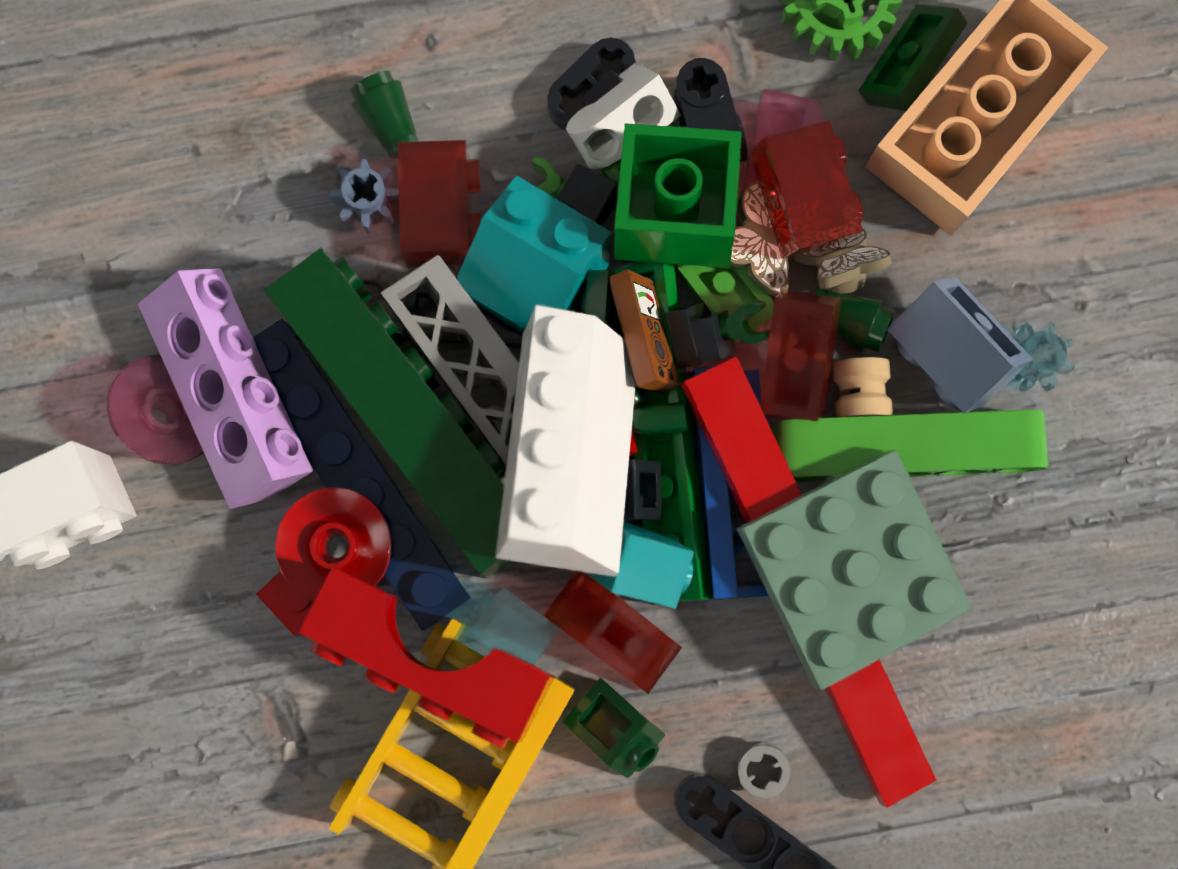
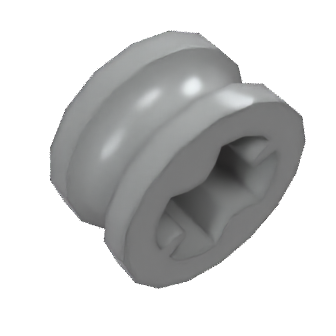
(771, 786)

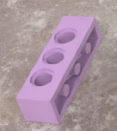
(224, 386)

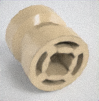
(862, 387)

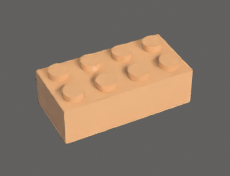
(984, 109)

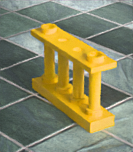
(480, 806)

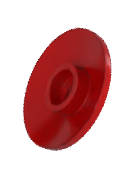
(312, 524)

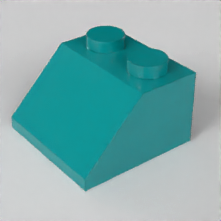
(532, 255)

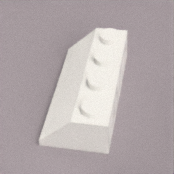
(568, 445)

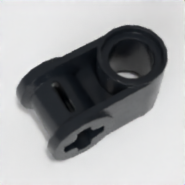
(712, 112)

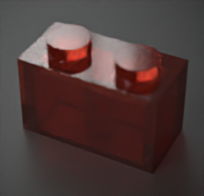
(807, 189)
(436, 201)
(800, 355)

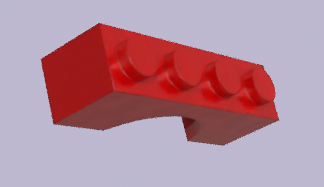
(360, 624)

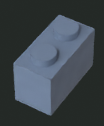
(958, 345)

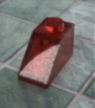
(612, 630)

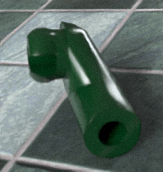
(659, 417)

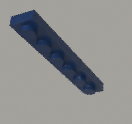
(347, 461)

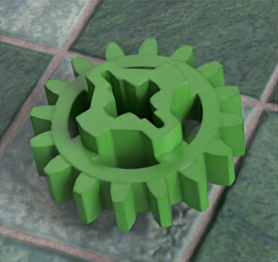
(840, 25)

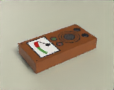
(644, 332)

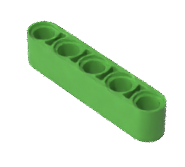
(925, 442)

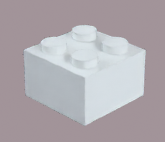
(60, 503)

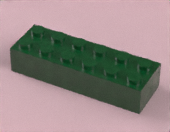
(397, 401)

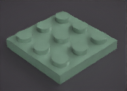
(854, 569)

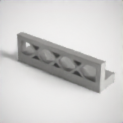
(475, 332)

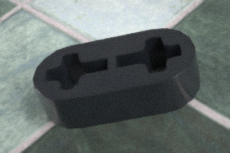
(583, 75)

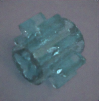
(1054, 353)

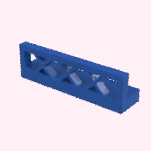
(717, 515)

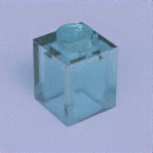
(511, 625)

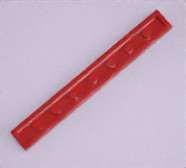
(760, 484)

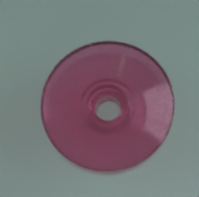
(131, 397)

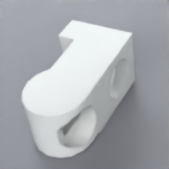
(635, 100)

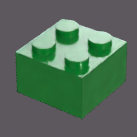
(677, 195)

